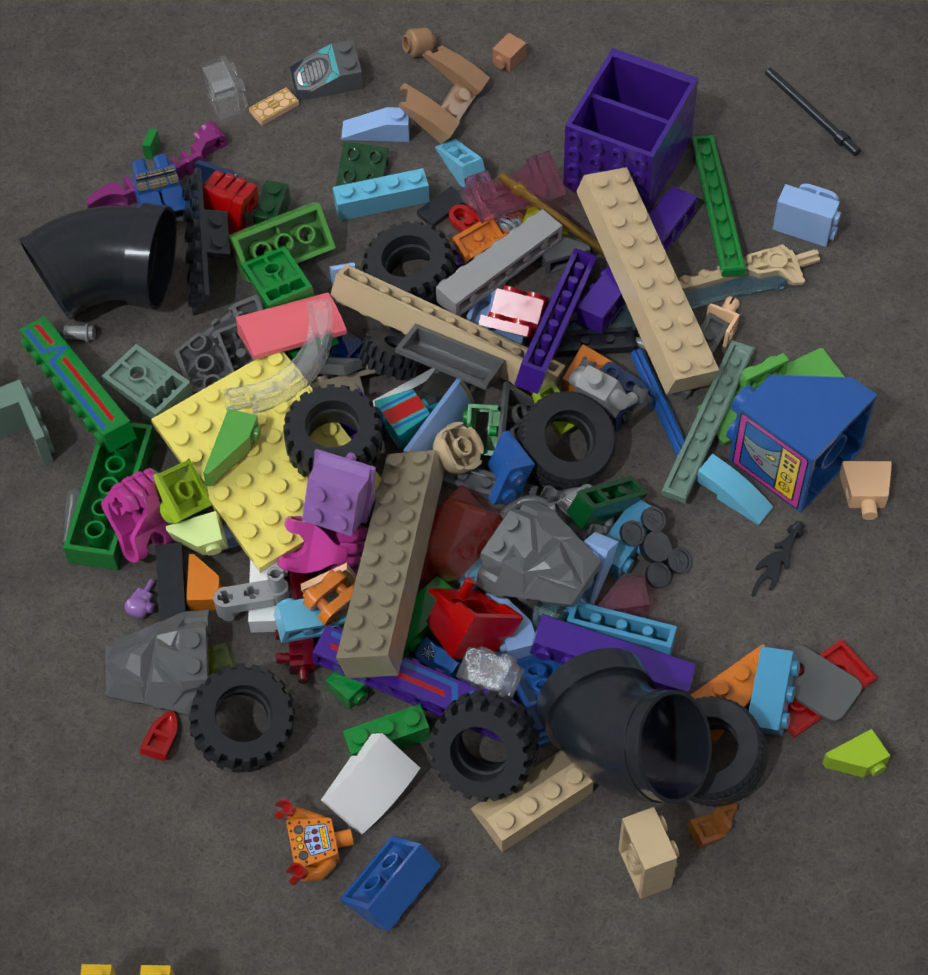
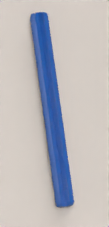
(660, 402)

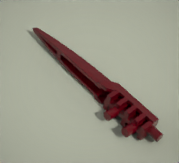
(300, 651)

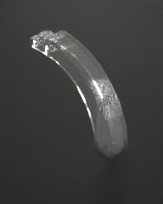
(296, 375)

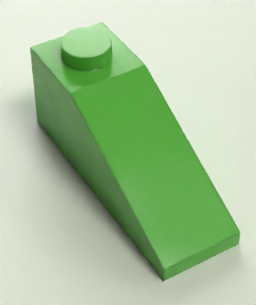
(232, 443)

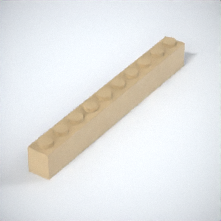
(402, 310)

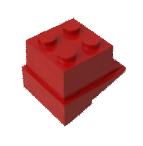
(470, 619)

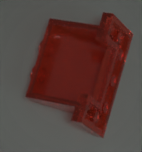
(457, 536)

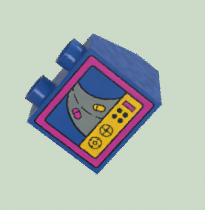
(799, 432)

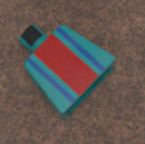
(404, 414)

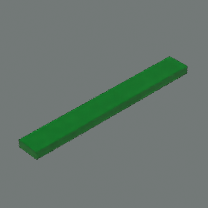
(718, 206)

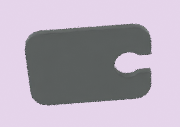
(824, 686)

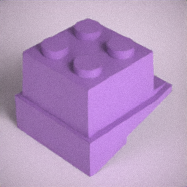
(339, 492)

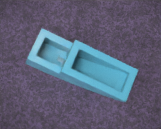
(733, 489)

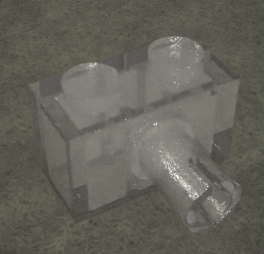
(490, 671)

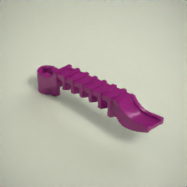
(208, 139)

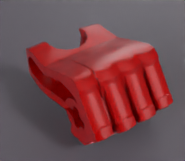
(230, 195)

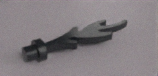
(774, 560)

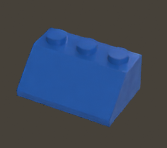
(391, 882)

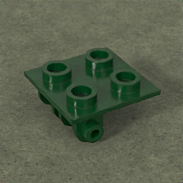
(361, 163)

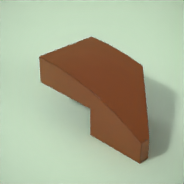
(712, 827)

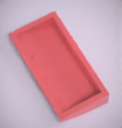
(281, 327)

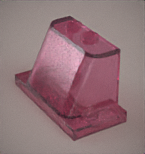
(495, 199)

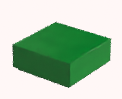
(151, 143)

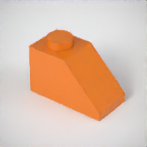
(201, 585)

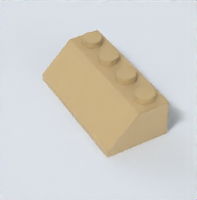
(544, 795)

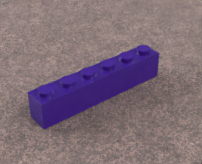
(563, 641)

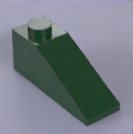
(604, 501)

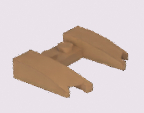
(443, 119)

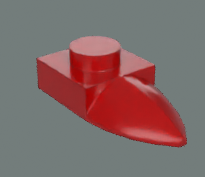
(160, 737)

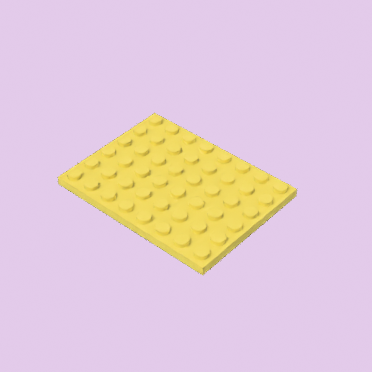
(263, 484)

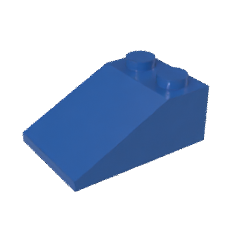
(531, 682)

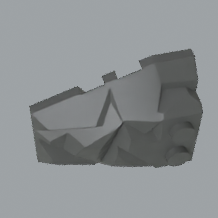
(218, 349)
(536, 558)
(161, 662)

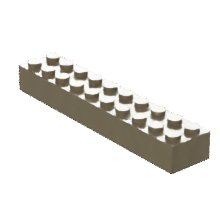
(391, 566)

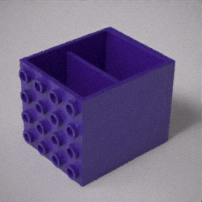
(633, 119)

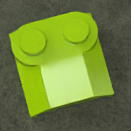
(181, 492)

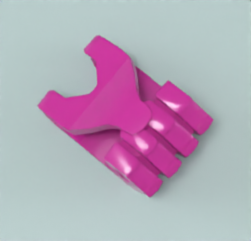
(136, 514)
(322, 547)

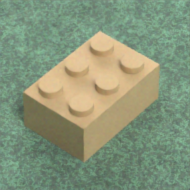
(648, 852)

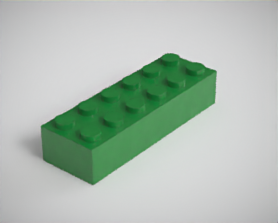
(90, 534)

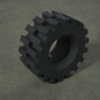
(380, 354)

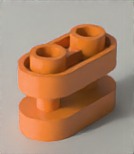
(317, 597)

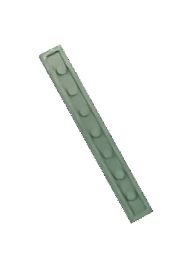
(707, 422)

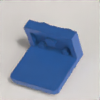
(511, 468)

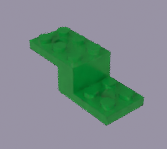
(281, 287)

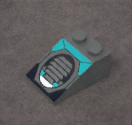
(328, 71)

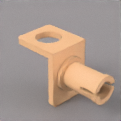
(728, 314)

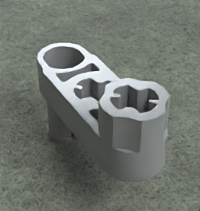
(235, 599)

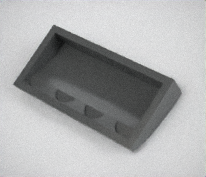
(451, 357)

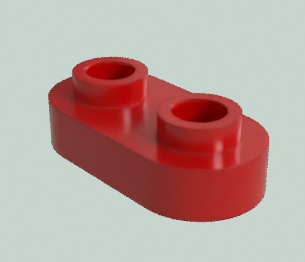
(465, 212)

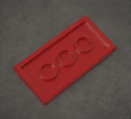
(843, 657)

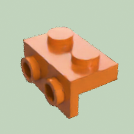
(476, 239)

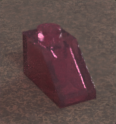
(628, 597)

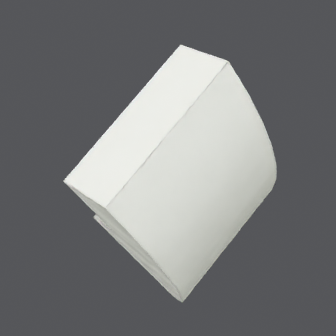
(370, 783)

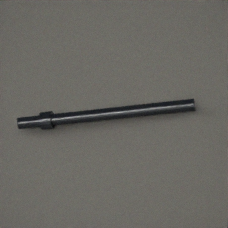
(840, 137)

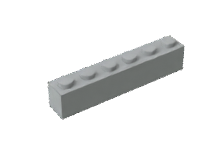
(499, 263)

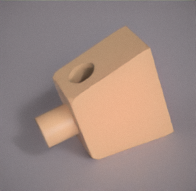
(866, 485)

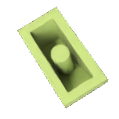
(202, 533)

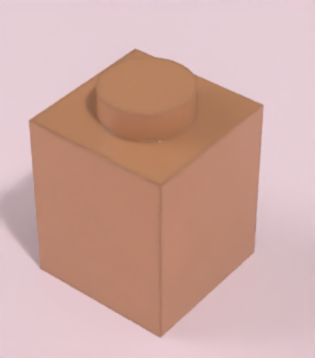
(509, 52)

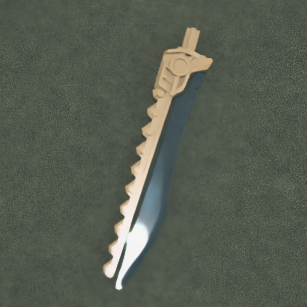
(764, 271)

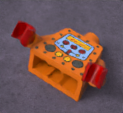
(311, 842)

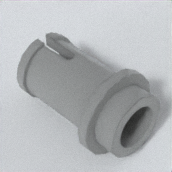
(79, 332)

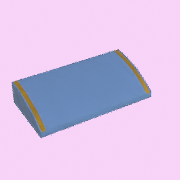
(447, 411)

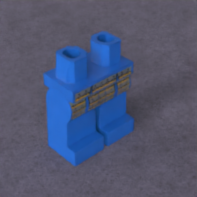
(157, 184)

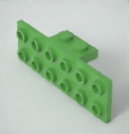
(812, 364)

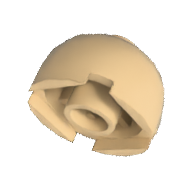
(458, 448)

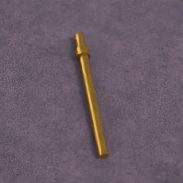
(519, 189)

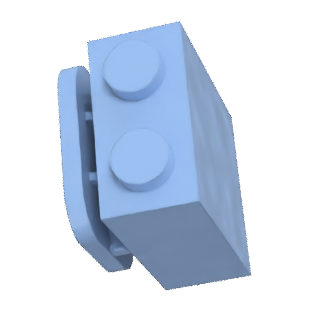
(808, 213)

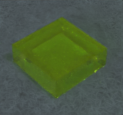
(218, 658)

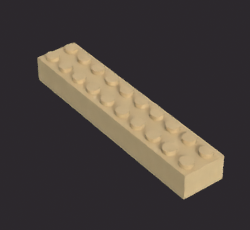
(647, 281)

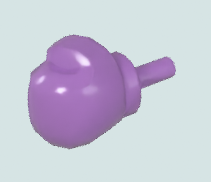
(140, 602)

